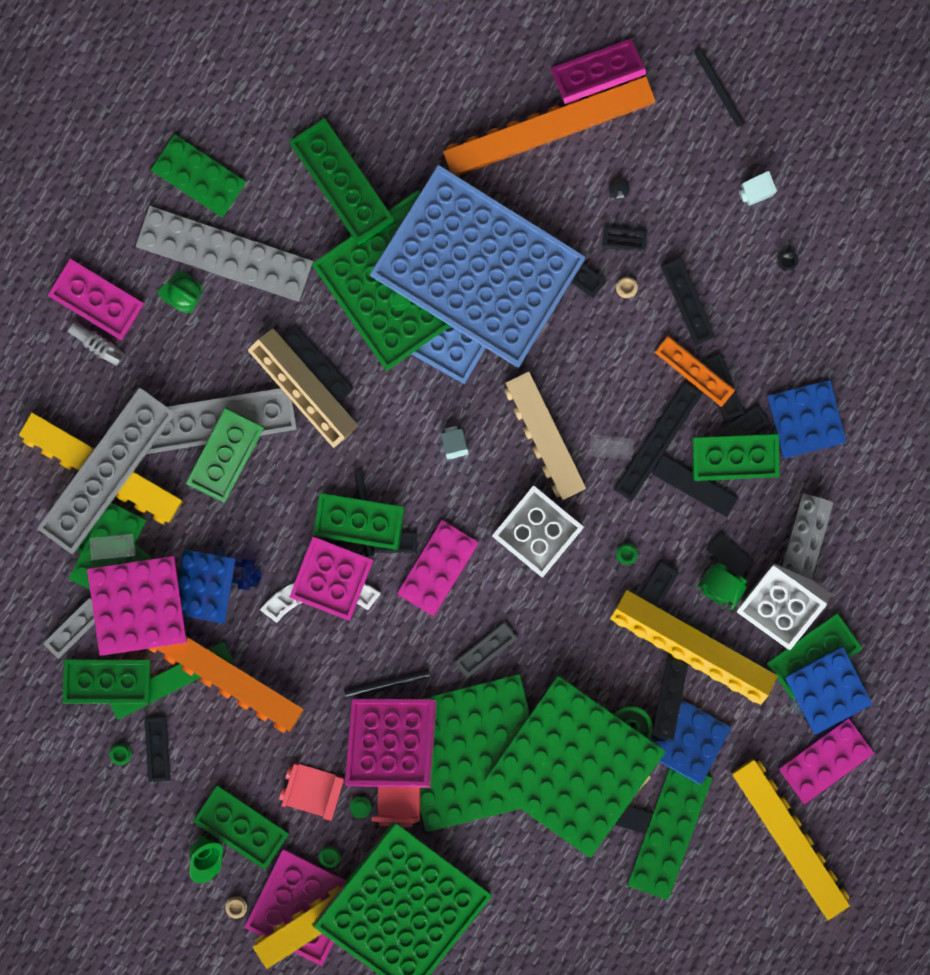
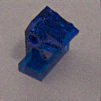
(251, 572)

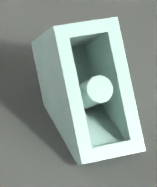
(758, 189)
(454, 443)

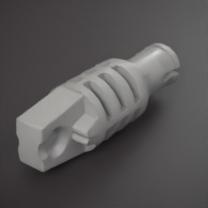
(96, 343)

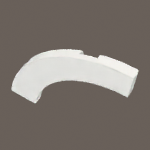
(281, 603)

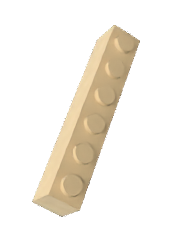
(303, 387)
(544, 435)

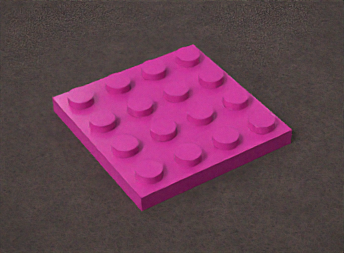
(137, 605)
(391, 742)
(289, 889)

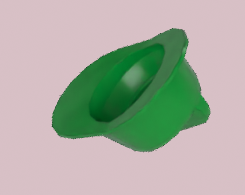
(181, 292)
(204, 859)

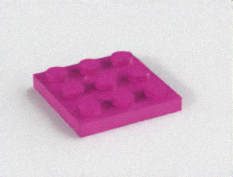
(331, 578)

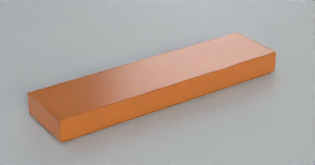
(695, 371)

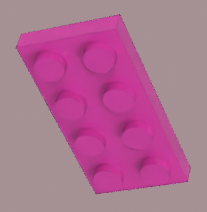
(598, 71)
(96, 299)
(437, 568)
(826, 761)

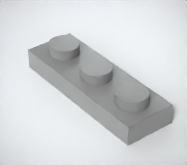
(71, 630)

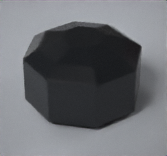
(619, 188)
(787, 261)

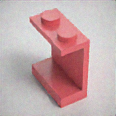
(312, 790)
(398, 805)

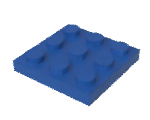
(806, 419)
(205, 585)
(828, 690)
(695, 743)

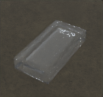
(611, 447)
(112, 547)

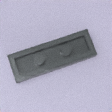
(486, 650)

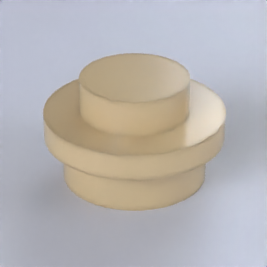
(626, 287)
(236, 907)

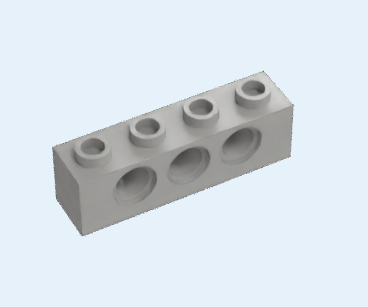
(807, 535)

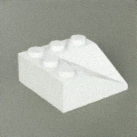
(537, 531)
(784, 604)

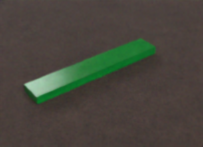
(169, 682)

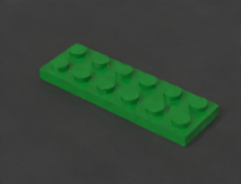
(341, 181)
(668, 834)

